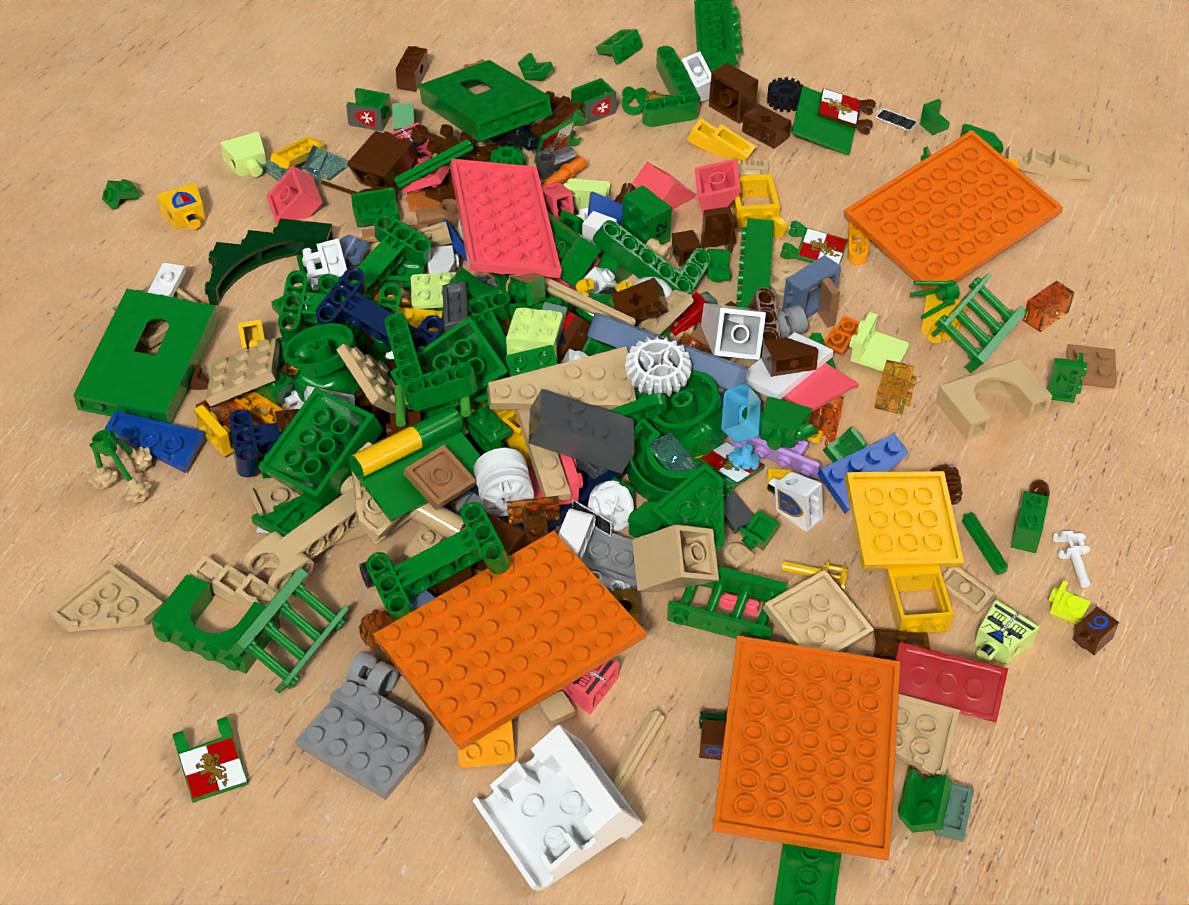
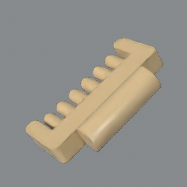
(750, 169)

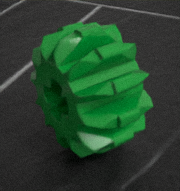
(507, 155)

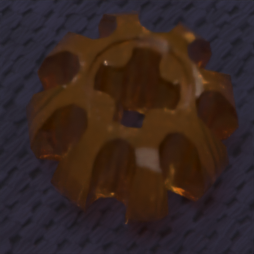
(372, 623)

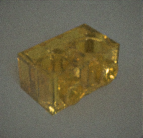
(895, 386)

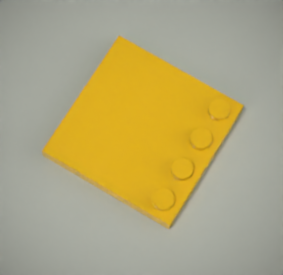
(903, 519)

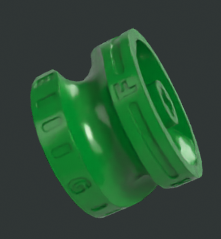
(318, 361)
(694, 415)

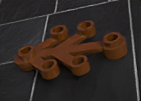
(438, 144)

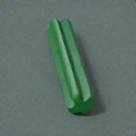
(985, 543)

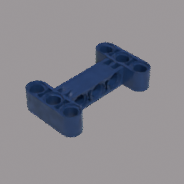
(367, 314)
(250, 441)

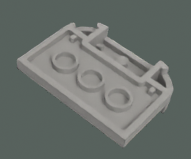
(365, 738)

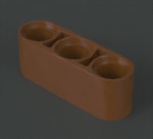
(765, 301)

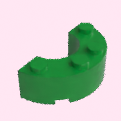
(644, 471)

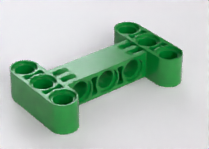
(386, 254)
(309, 302)
(486, 313)
(438, 562)

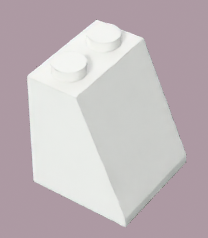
(733, 330)

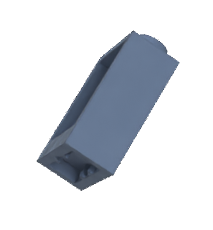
(807, 278)

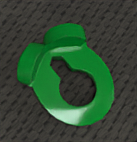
(628, 95)

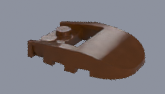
(562, 111)

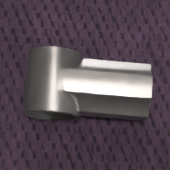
(549, 161)

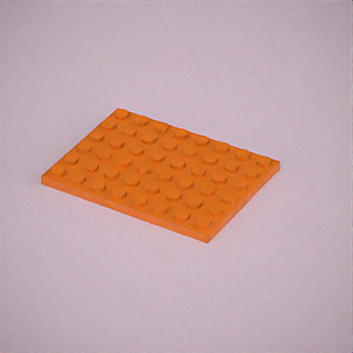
(953, 211)
(508, 639)
(809, 748)

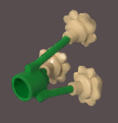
(106, 443)

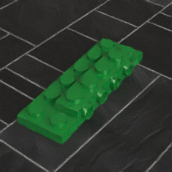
(718, 32)

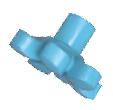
(744, 457)

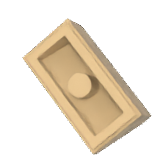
(967, 589)

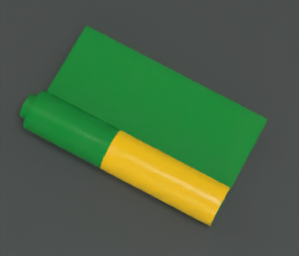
(383, 463)

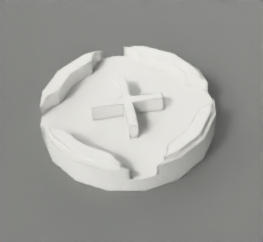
(612, 503)

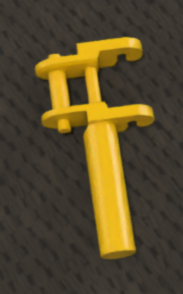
(811, 571)

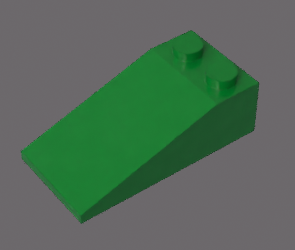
(573, 251)

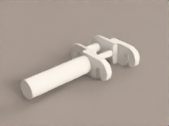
(1074, 553)

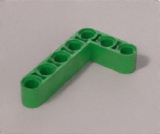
(685, 100)
(645, 262)
(427, 389)

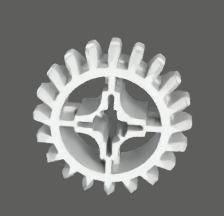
(660, 372)

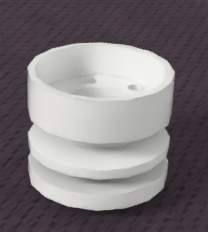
(500, 478)

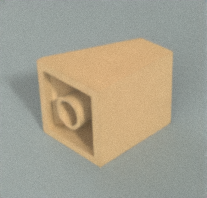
(675, 558)

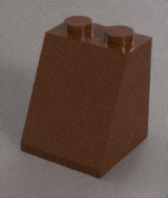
(382, 160)

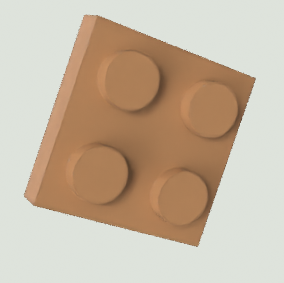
(1100, 367)
(439, 477)

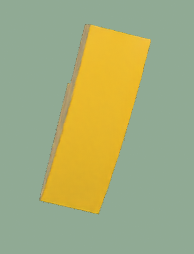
(720, 141)

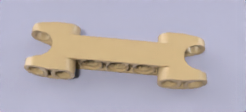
(305, 541)

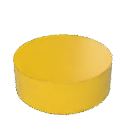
(779, 226)

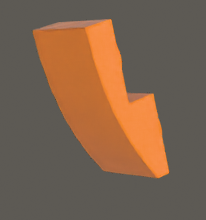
(840, 337)

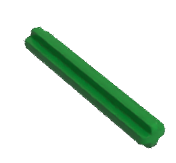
(433, 164)

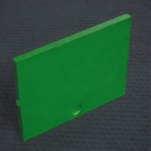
(819, 129)

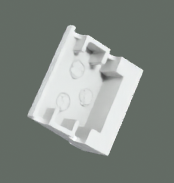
(556, 809)

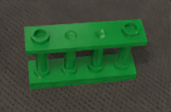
(987, 342)
(733, 582)
(265, 625)

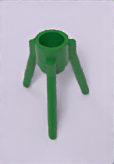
(947, 292)

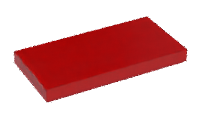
(951, 681)

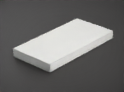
(778, 386)

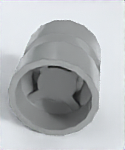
(792, 320)
(372, 674)

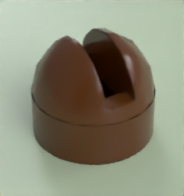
(1043, 487)

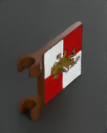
(845, 110)

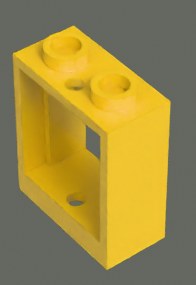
(756, 186)
(925, 579)

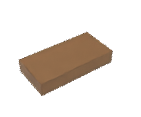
(828, 302)

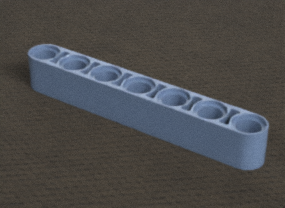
(624, 334)

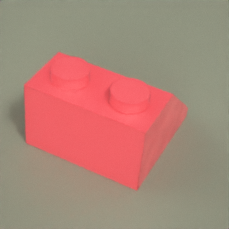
(717, 184)
(663, 185)
(294, 196)

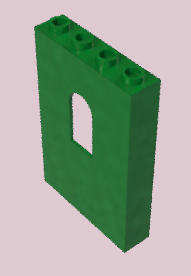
(491, 112)
(141, 381)

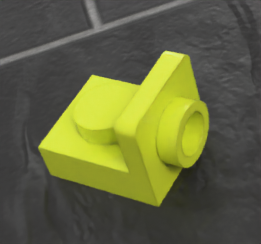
(1067, 604)

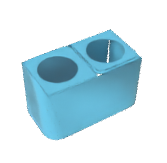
(747, 428)

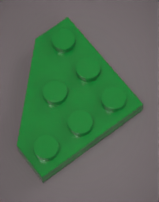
(695, 504)

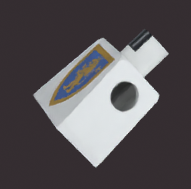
(798, 499)

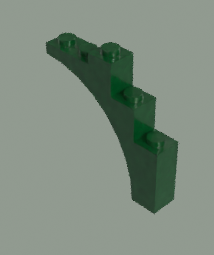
(258, 248)

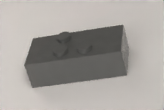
(581, 431)

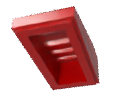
(692, 313)

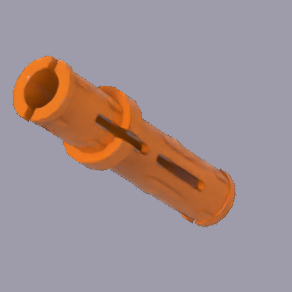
(566, 171)

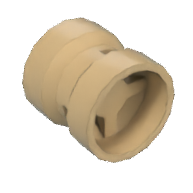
(664, 250)

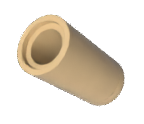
(440, 520)

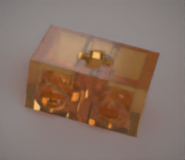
(1048, 306)

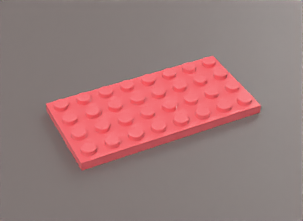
(504, 219)

